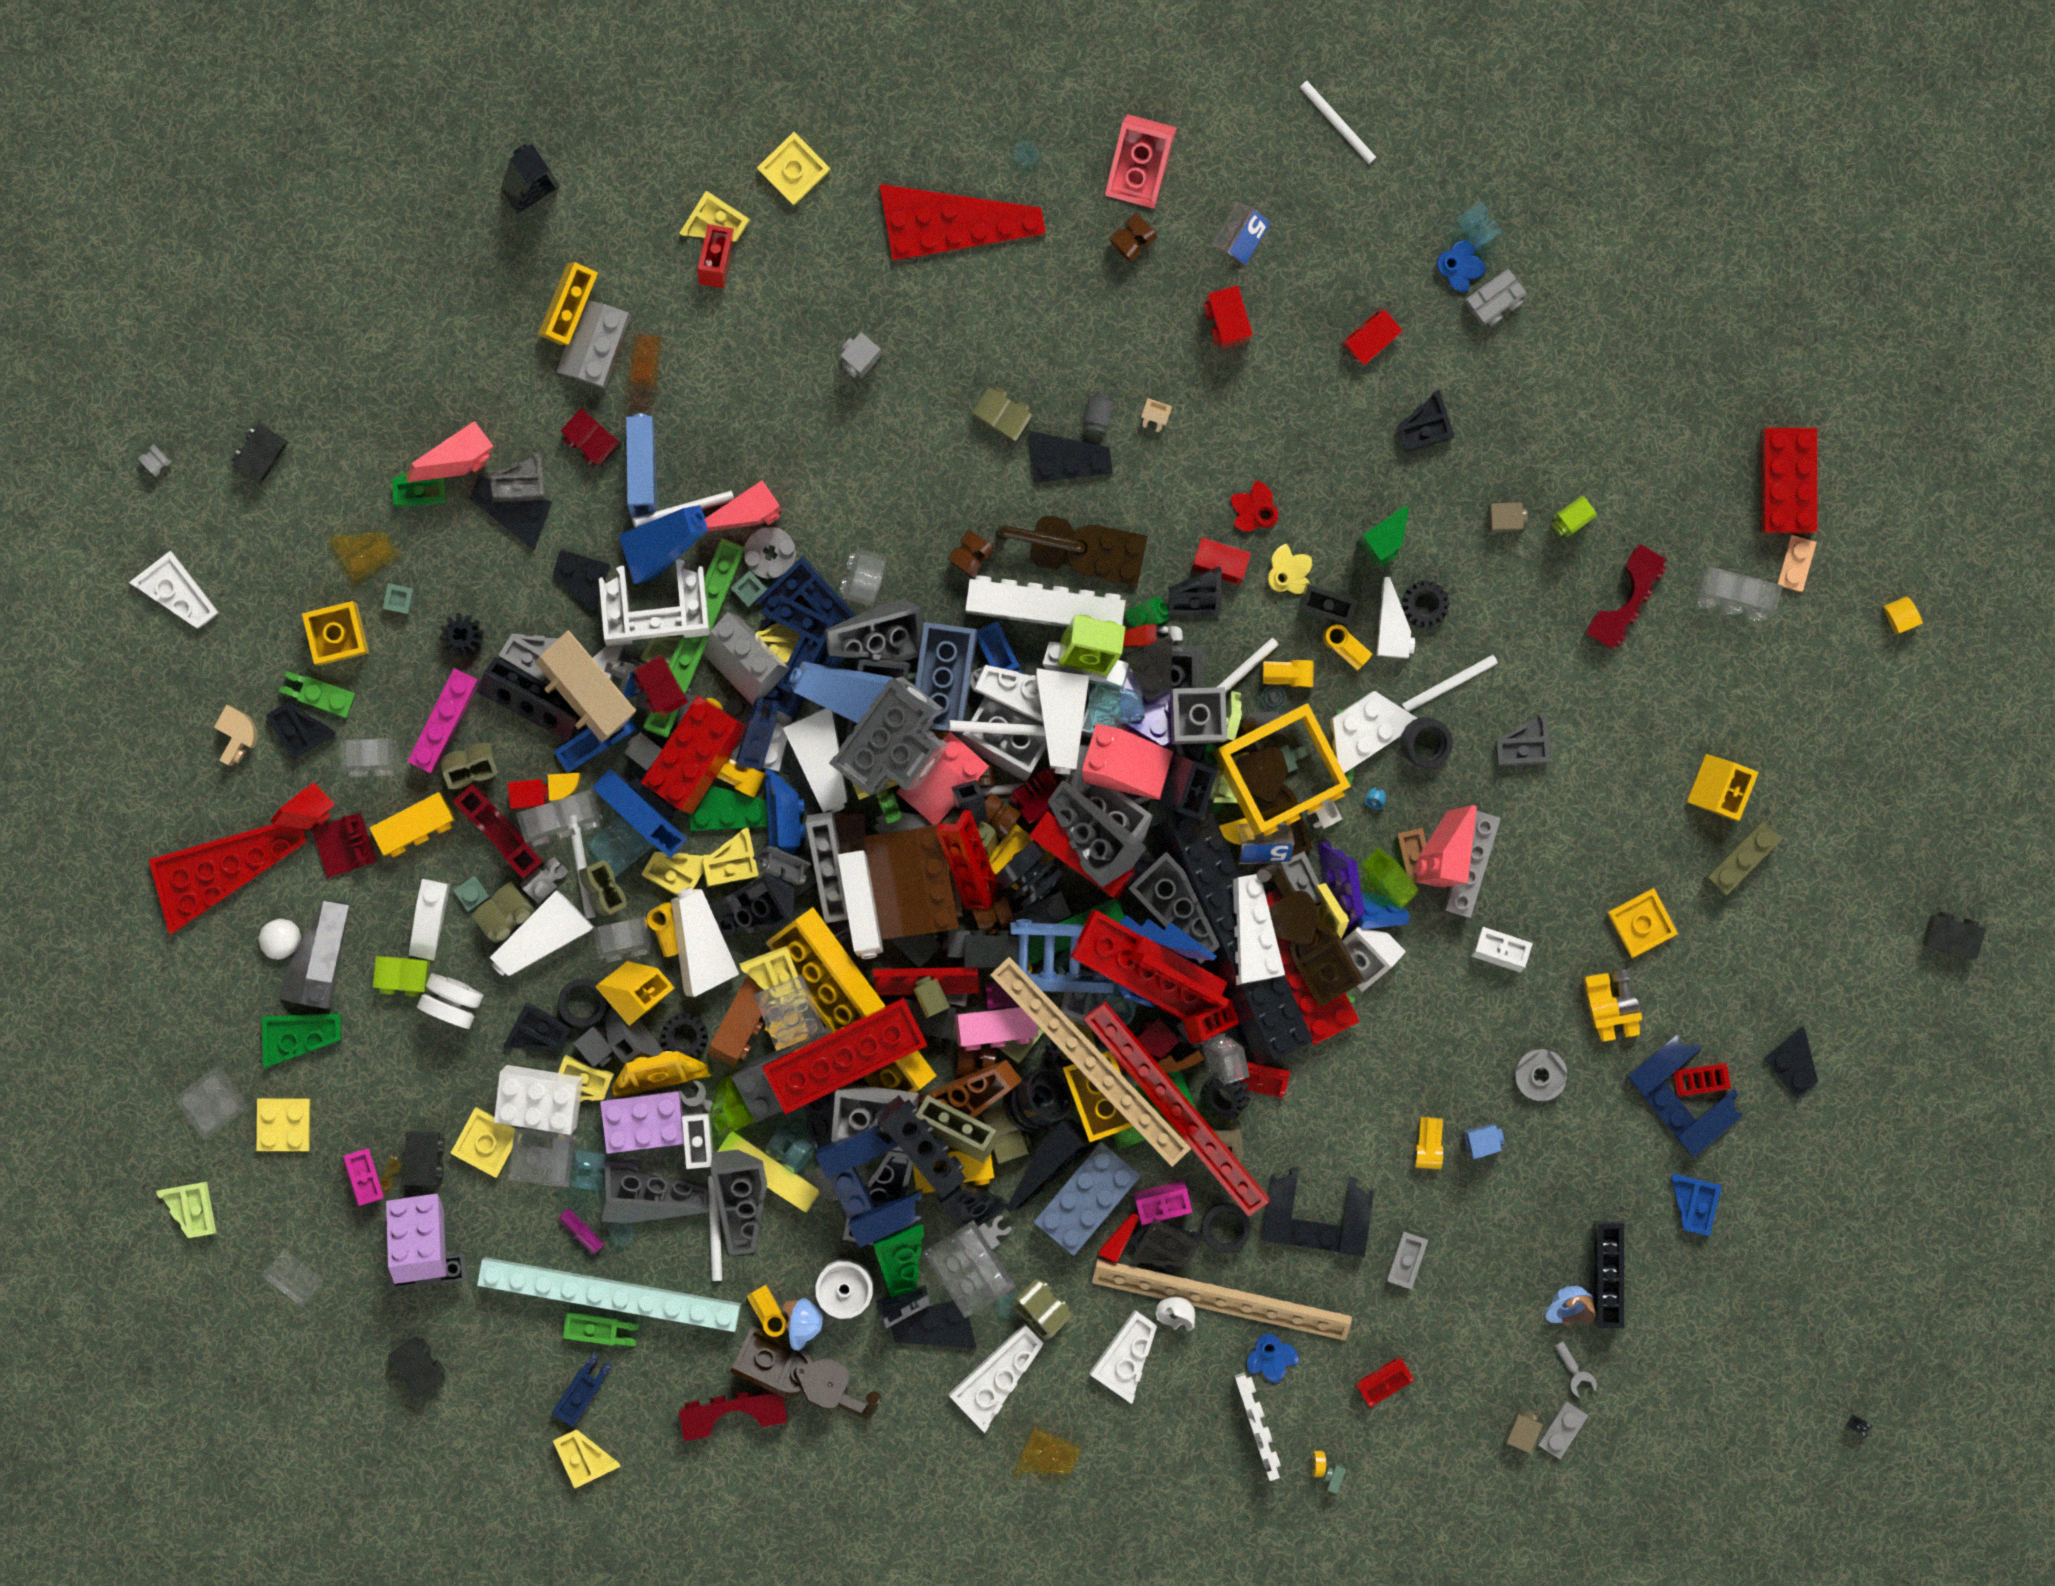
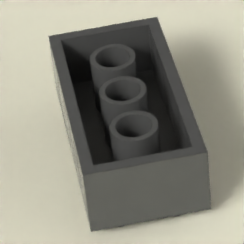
(755, 1086)

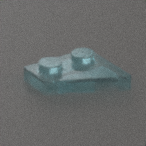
(1114, 704)

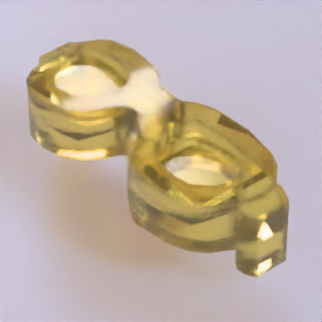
(393, 1167)

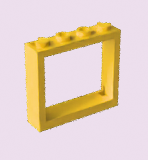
(1241, 791)

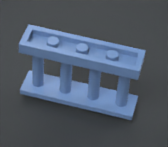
(1047, 979)

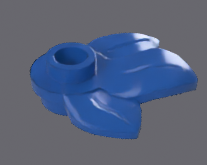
(1464, 266)
(1272, 1361)

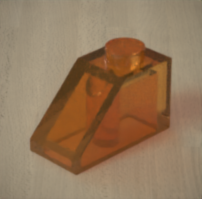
(646, 361)

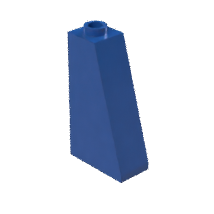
(661, 542)
(639, 813)

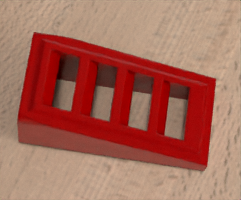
(1140, 636)
(1197, 1027)
(1724, 1077)
(1115, 1244)

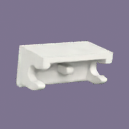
(1502, 949)

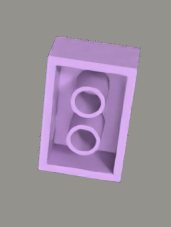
(642, 1121)
(416, 1238)

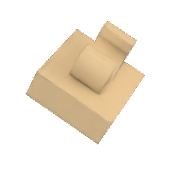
(1156, 412)

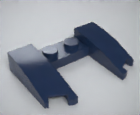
(808, 581)
(808, 649)
(1690, 1132)
(839, 1164)

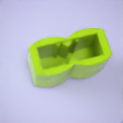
(1573, 517)
(401, 974)

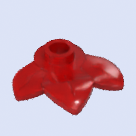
(1251, 505)

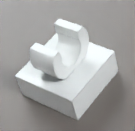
(1327, 814)

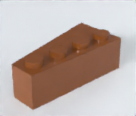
(738, 1026)
(977, 1090)

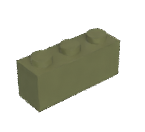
(1742, 858)
(958, 1129)

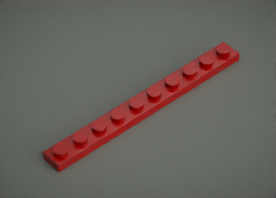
(1176, 1108)

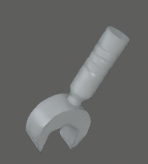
(699, 1099)
(1573, 1368)

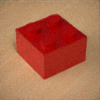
(1228, 317)

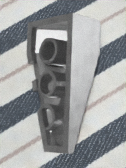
(315, 965)

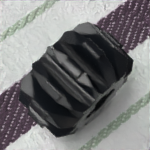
(471, 636)

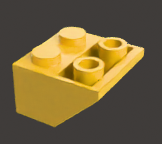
(1722, 787)
(634, 989)

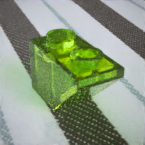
(1389, 878)
(729, 1108)

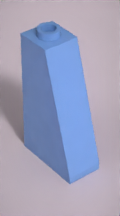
(641, 465)
(838, 689)

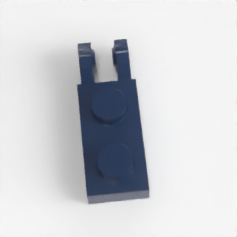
(757, 736)
(580, 1392)

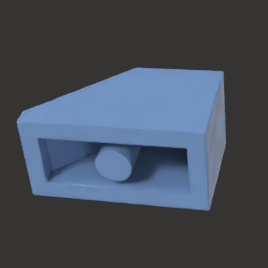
(1483, 1140)

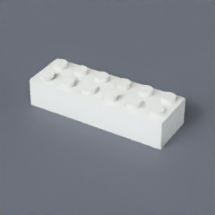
(1039, 605)

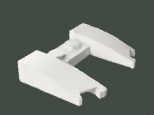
(624, 626)

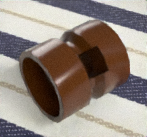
(1133, 238)
(971, 553)
(1000, 817)
(996, 916)
(966, 1059)

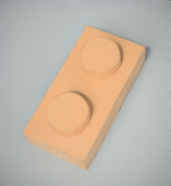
(1796, 563)

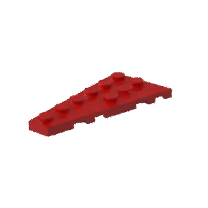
(942, 222)
(207, 873)

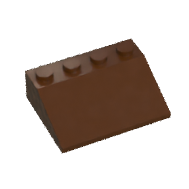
(911, 882)

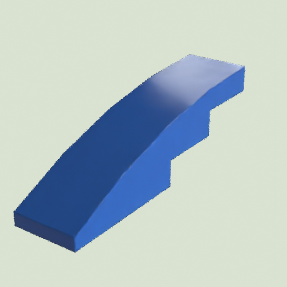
(1170, 938)

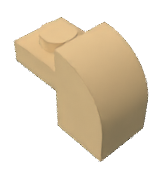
(241, 729)

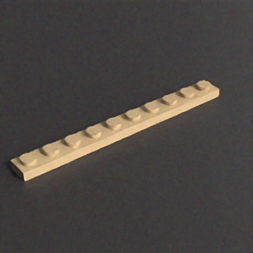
(1090, 1061)
(1222, 1299)

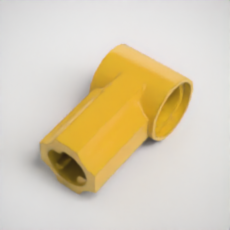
(1348, 648)
(1289, 673)
(743, 778)
(664, 929)
(1429, 1144)
(766, 1308)

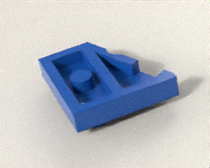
(1381, 912)
(1696, 1203)

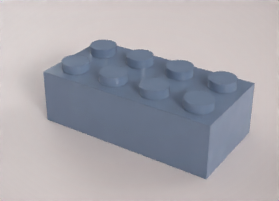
(946, 670)
(1087, 1198)

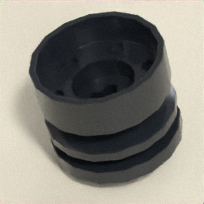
(1029, 875)
(1038, 1100)

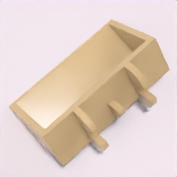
(585, 687)

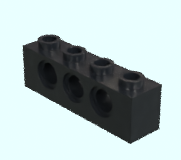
(528, 698)
(942, 1178)
(1609, 1274)

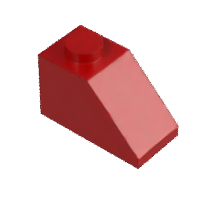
(715, 256)
(527, 793)
(305, 809)

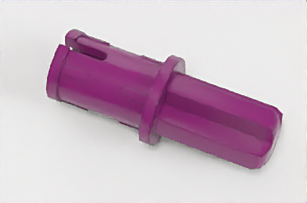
(581, 1231)

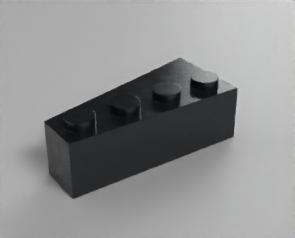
(527, 179)

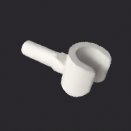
(1174, 631)

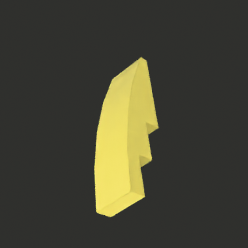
(779, 1178)

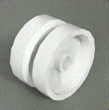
(451, 998)
(853, 1275)

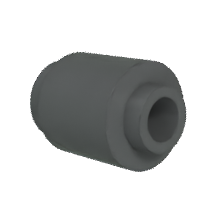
(1098, 413)

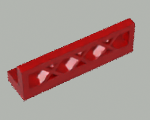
(967, 860)
(1179, 971)
(903, 981)

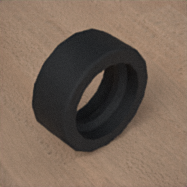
(1443, 750)
(565, 1011)
(1245, 1227)

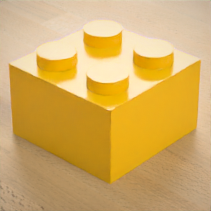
(335, 633)

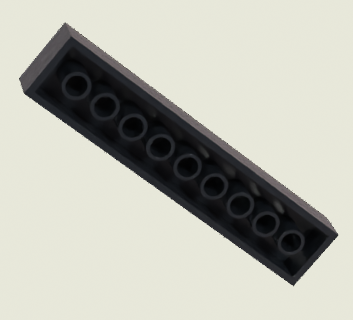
(1263, 1007)

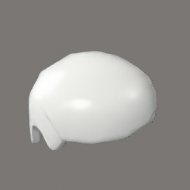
(279, 939)
(1179, 1307)

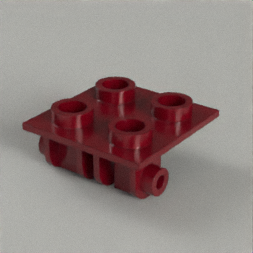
(1036, 804)
(344, 845)

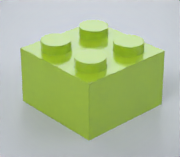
(1091, 645)

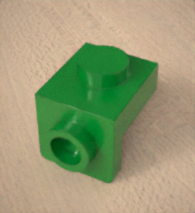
(1149, 612)

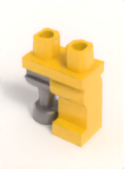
(1612, 1010)

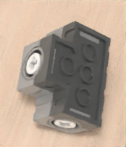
(892, 740)

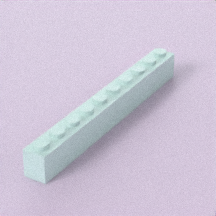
(609, 1294)

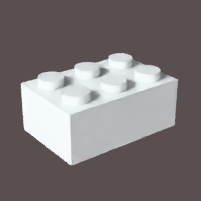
(538, 1099)

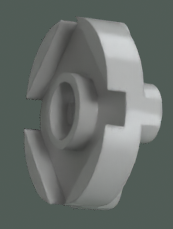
(756, 557)
(1538, 1089)

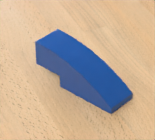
(997, 648)
(587, 746)

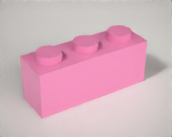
(994, 1028)

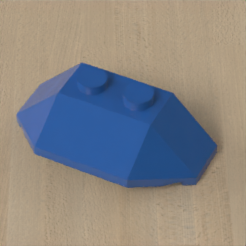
(784, 815)

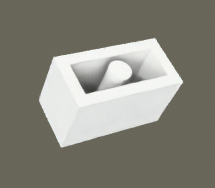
(697, 1140)

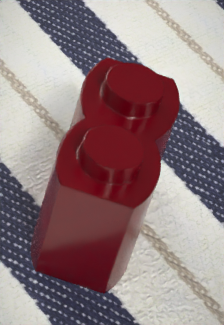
(590, 438)
(660, 685)

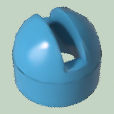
(1379, 796)

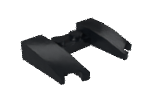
(1344, 1239)

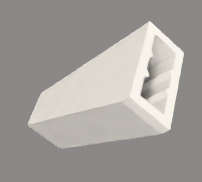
(1063, 710)
(815, 744)
(860, 904)
(544, 932)
(700, 944)

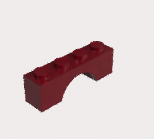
(1643, 569)
(499, 830)
(1156, 1038)
(698, 1419)

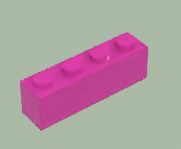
(443, 721)

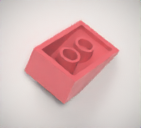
(1140, 161)
(453, 457)
(748, 509)
(1126, 762)
(955, 766)
(1448, 852)

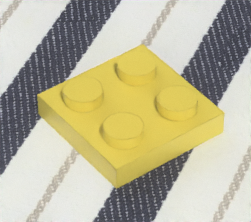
(793, 168)
(283, 1124)
(485, 1143)

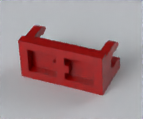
(1372, 336)
(1215, 554)
(1266, 1079)
(1384, 1381)

